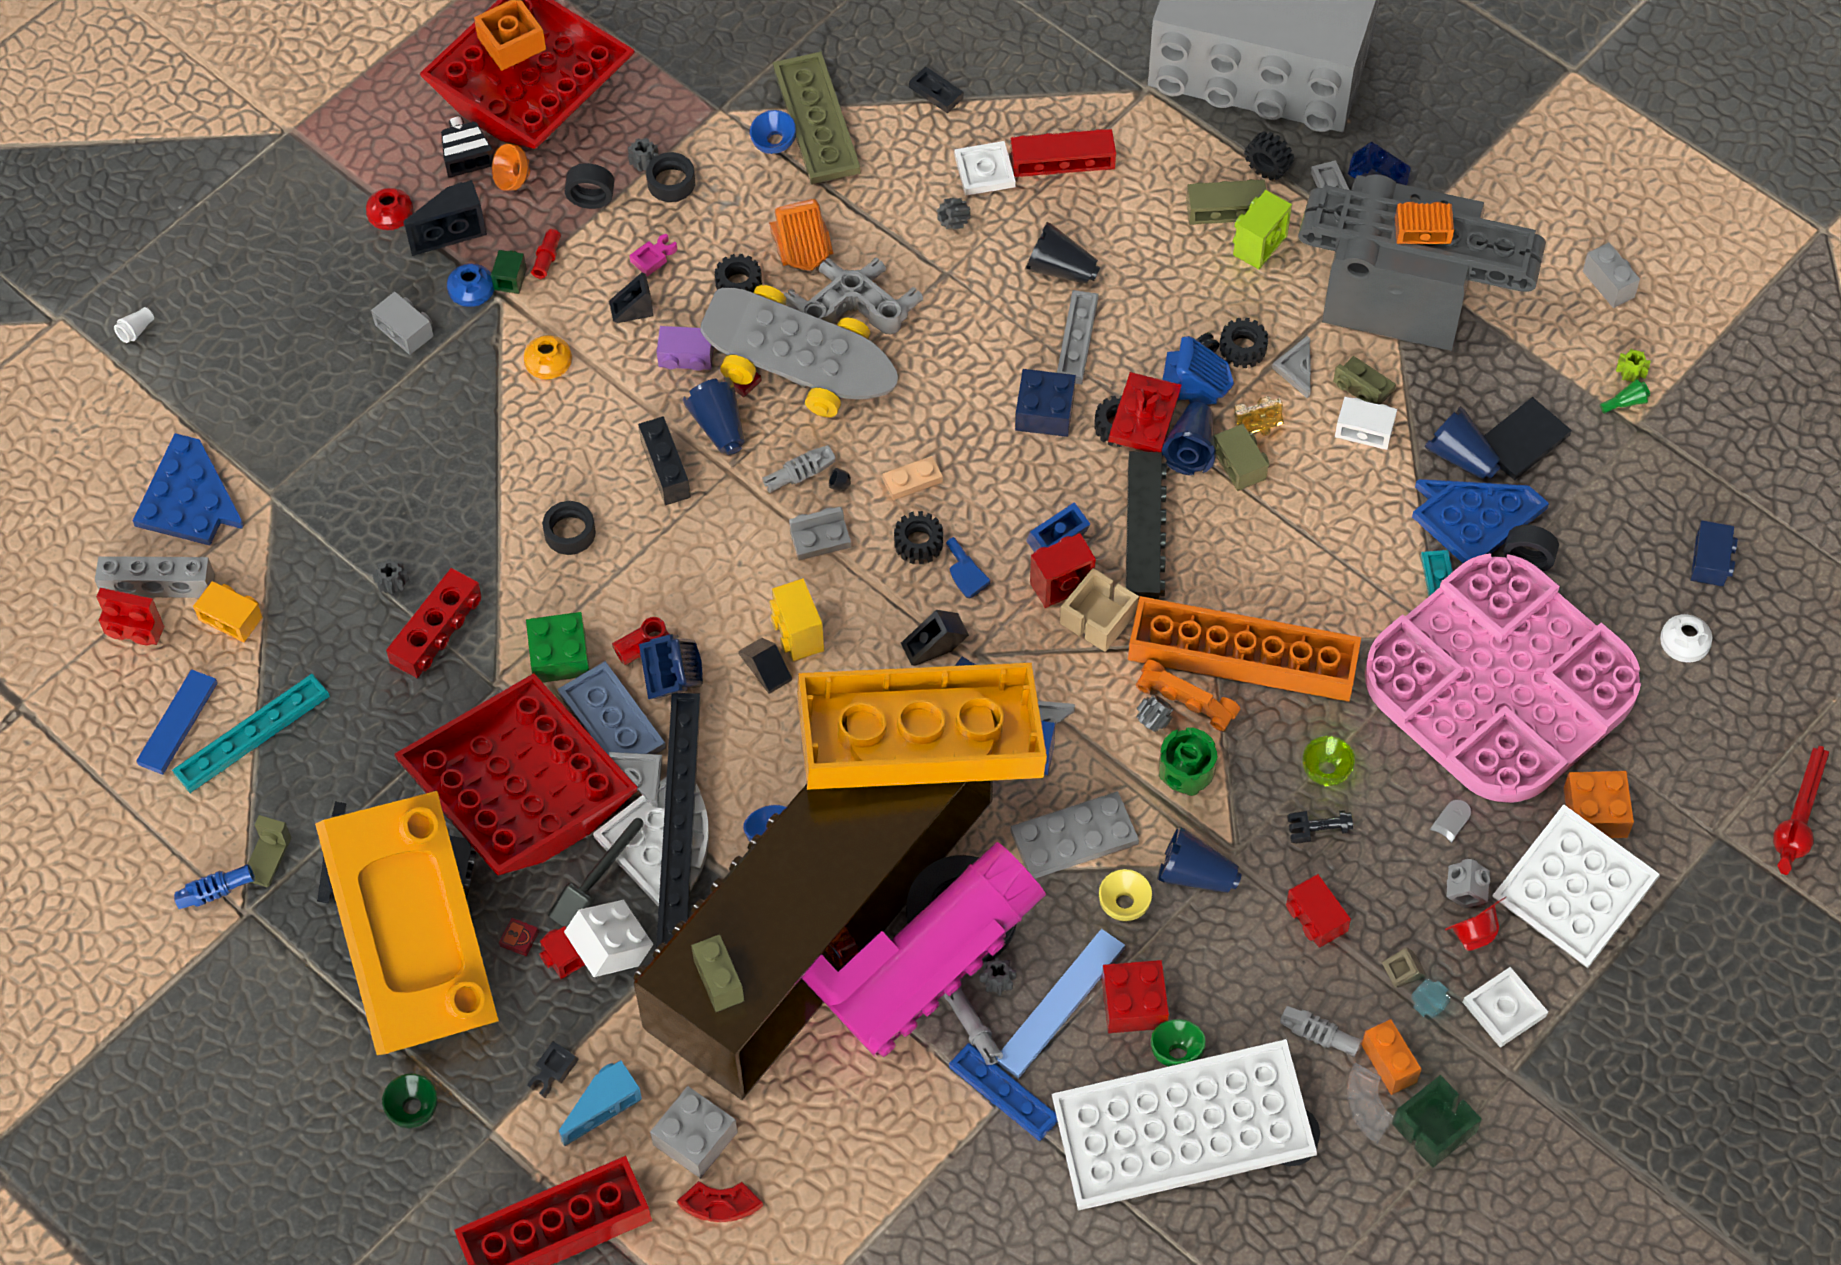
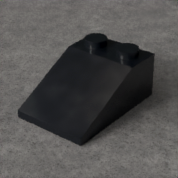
(446, 219)

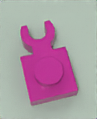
(651, 257)

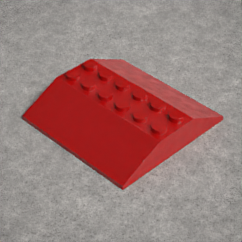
(536, 94)
(518, 776)

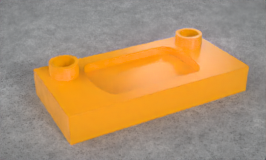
(920, 725)
(406, 922)

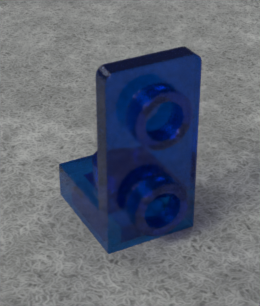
(1378, 159)

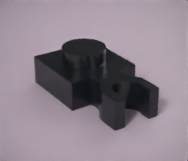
(555, 1064)

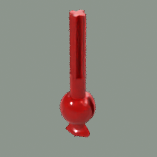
(1793, 836)

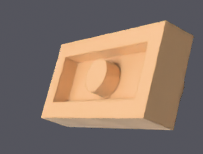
(912, 477)

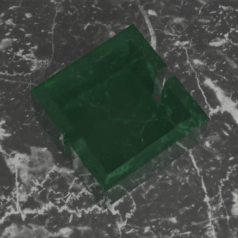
(1432, 1122)

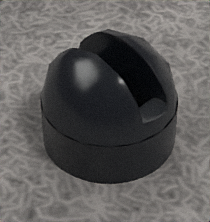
(839, 480)

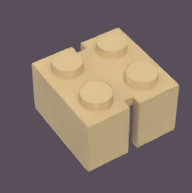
(1095, 614)

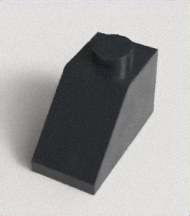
(934, 637)

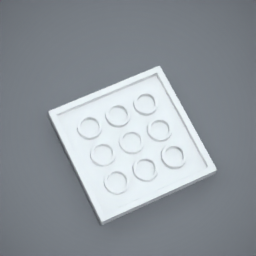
(1576, 886)

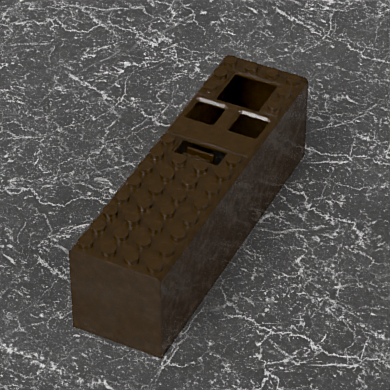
(817, 868)

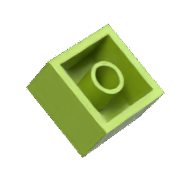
(1261, 229)

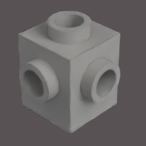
(1468, 883)

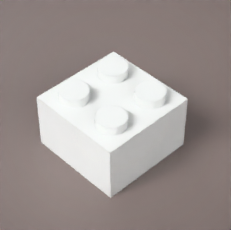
(608, 938)

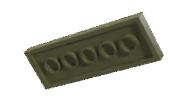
(817, 118)

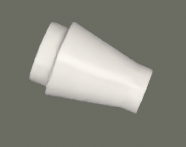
(133, 325)

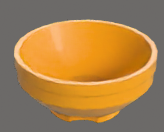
(551, 364)

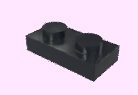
(936, 89)

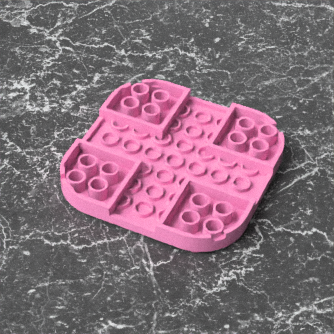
(1502, 678)

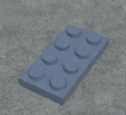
(610, 713)

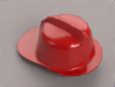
(1479, 929)

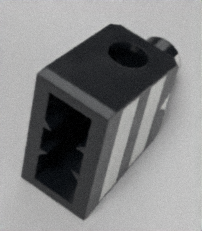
(465, 148)

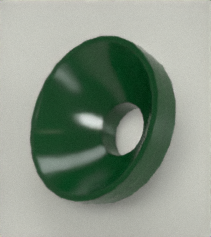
(408, 1088)

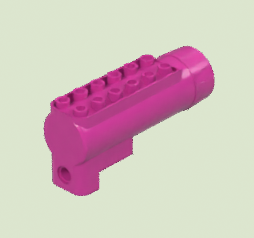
(904, 977)

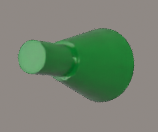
(1633, 394)

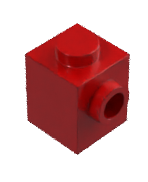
(560, 953)

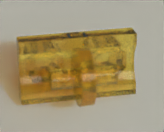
(1260, 416)

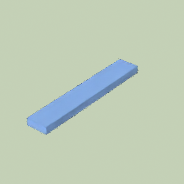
(1059, 1003)

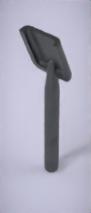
(575, 897)

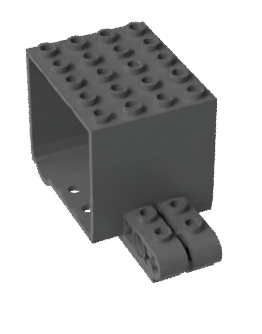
(1410, 288)

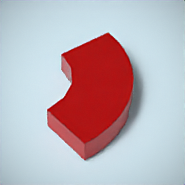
(719, 1204)

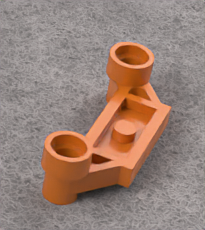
(1195, 699)

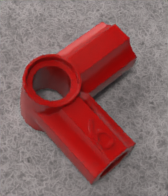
(628, 646)

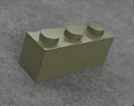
(1221, 200)

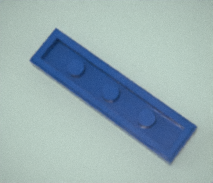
(176, 722)
(1004, 1092)

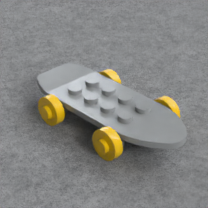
(798, 346)

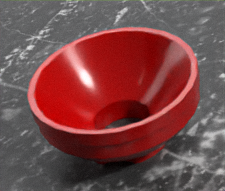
(389, 216)

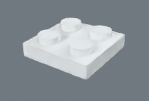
(984, 168)
(1505, 1007)

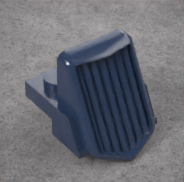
(670, 665)

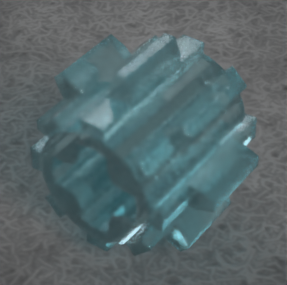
(1430, 998)

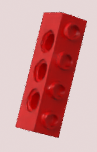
(419, 629)

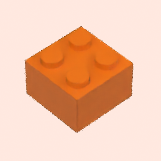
(510, 33)
(1601, 800)

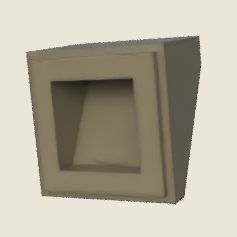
(1403, 968)

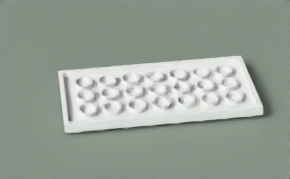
(1183, 1124)

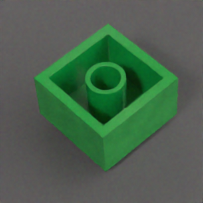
(557, 646)

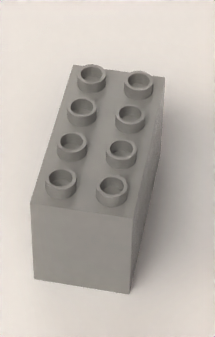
(1265, 55)

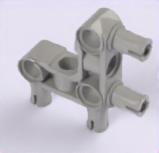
(856, 291)

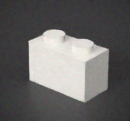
(1365, 422)

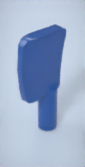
(965, 573)

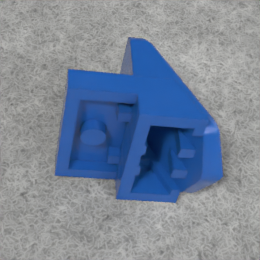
(1199, 371)

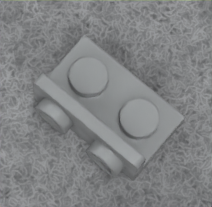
(819, 533)

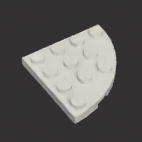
(644, 853)

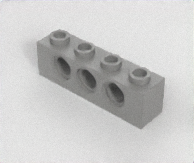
(155, 575)

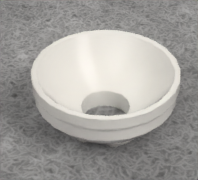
(1684, 647)

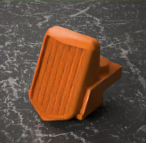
(801, 235)

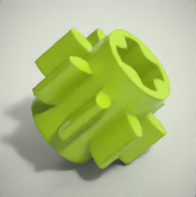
(1633, 365)

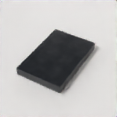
(1526, 437)

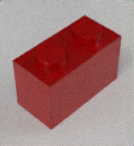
(1317, 911)

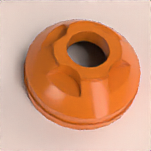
(506, 167)

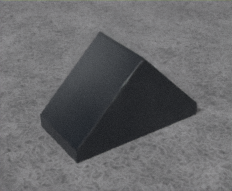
(632, 301)
(766, 664)

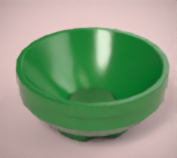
(1177, 1034)

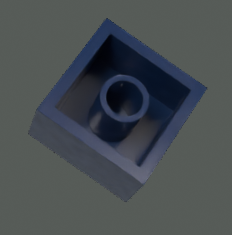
(1045, 402)

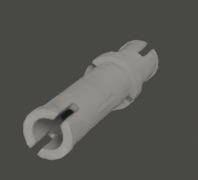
(978, 1033)

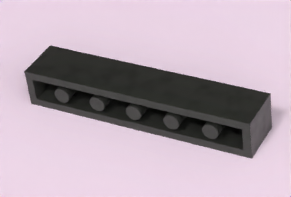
(1145, 523)

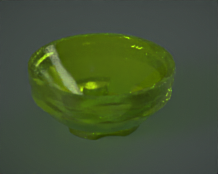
(1328, 750)

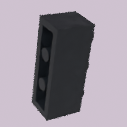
(664, 460)

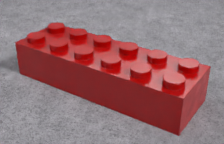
(559, 1220)

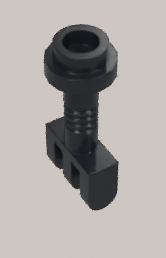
(1304, 827)

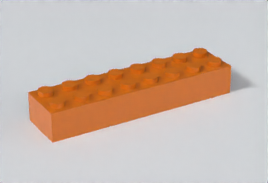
(1244, 648)

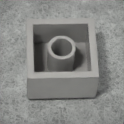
(694, 1132)

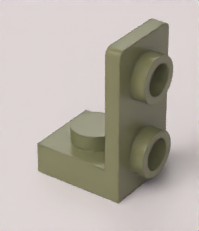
(269, 849)

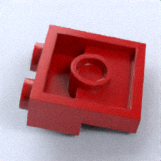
(129, 617)

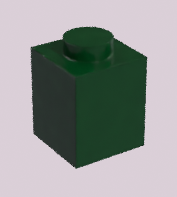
(508, 271)

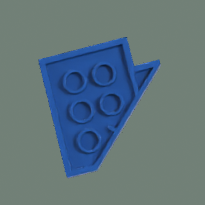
(186, 495)
(1475, 516)

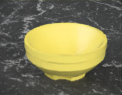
(1125, 883)

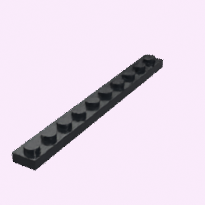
(678, 814)

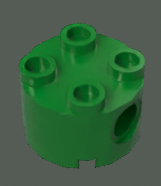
(1187, 760)

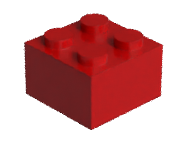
(1060, 569)
(1134, 996)

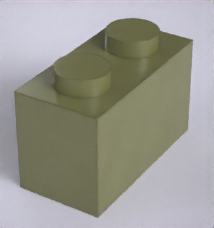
(1241, 457)
(717, 973)

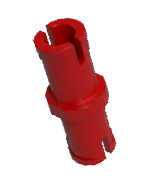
(546, 253)

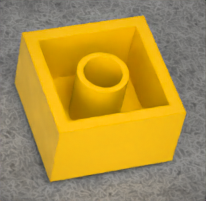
(797, 620)

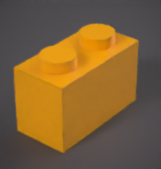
(228, 611)

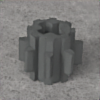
(641, 153)
(953, 213)
(390, 576)
(1154, 713)
(998, 982)

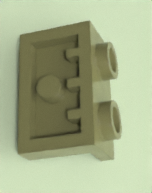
(1363, 381)

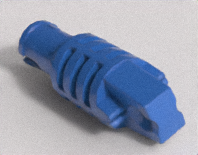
(213, 887)

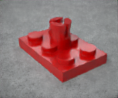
(1144, 413)

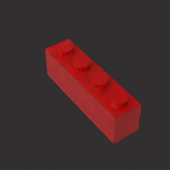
(1063, 152)

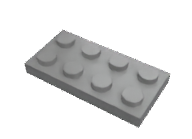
(1074, 835)

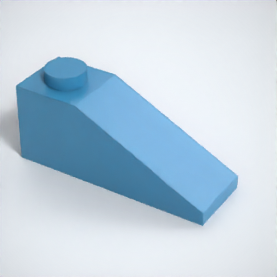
(604, 1098)

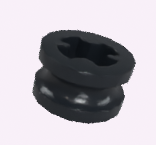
(1208, 340)

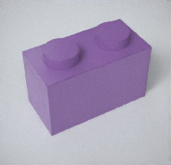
(683, 349)

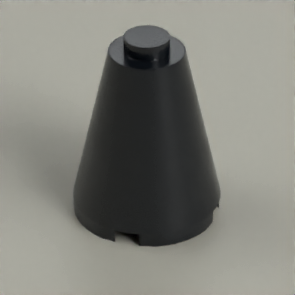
(1061, 257)

